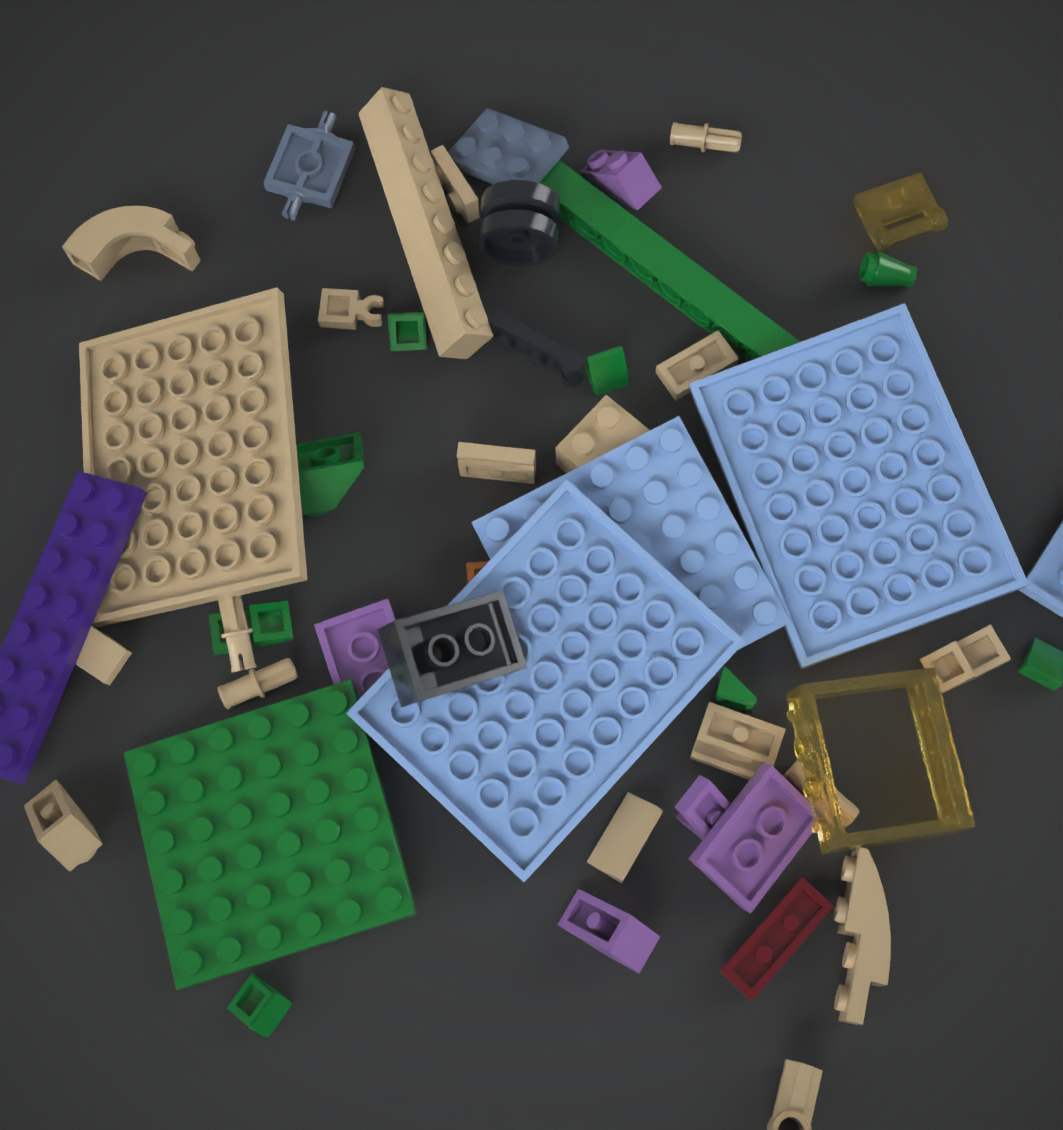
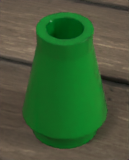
(885, 271)

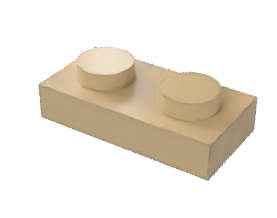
(460, 194)
(695, 363)

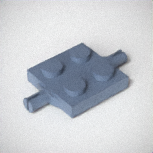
(309, 166)

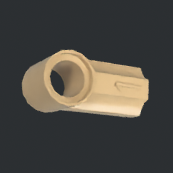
(796, 1095)

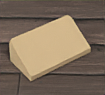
(625, 837)

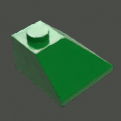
(328, 471)

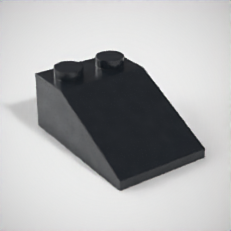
(451, 648)

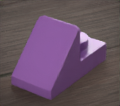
(701, 807)

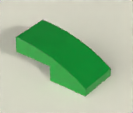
(268, 622)

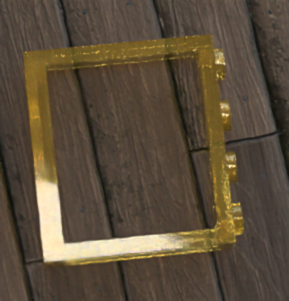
(936, 747)

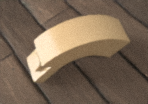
(124, 230)

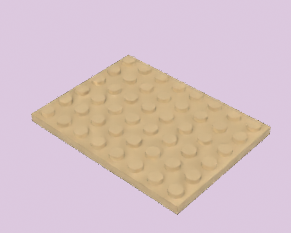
(208, 430)

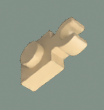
(343, 308)

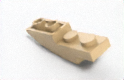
(865, 918)

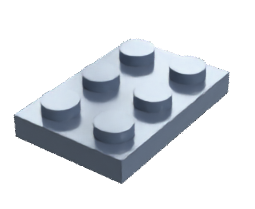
(507, 149)

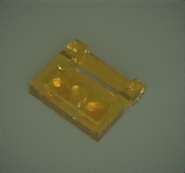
(896, 202)

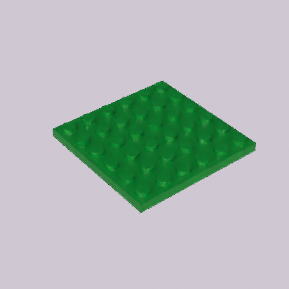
(267, 835)

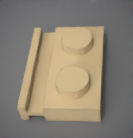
(496, 462)
(736, 741)

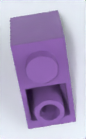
(621, 177)

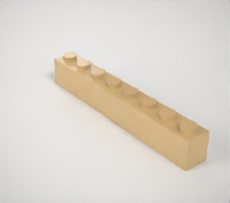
(425, 225)

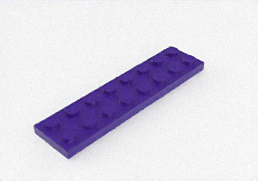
(59, 613)

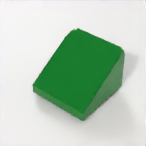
(407, 330)
(607, 371)
(1043, 664)
(733, 693)
(259, 1006)

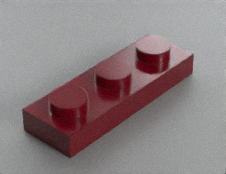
(776, 939)

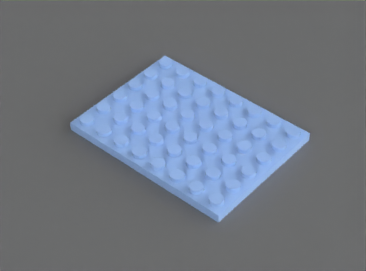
(856, 486)
(609, 666)

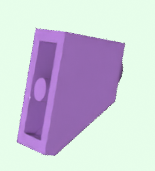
(609, 930)

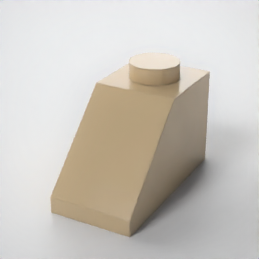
(62, 826)

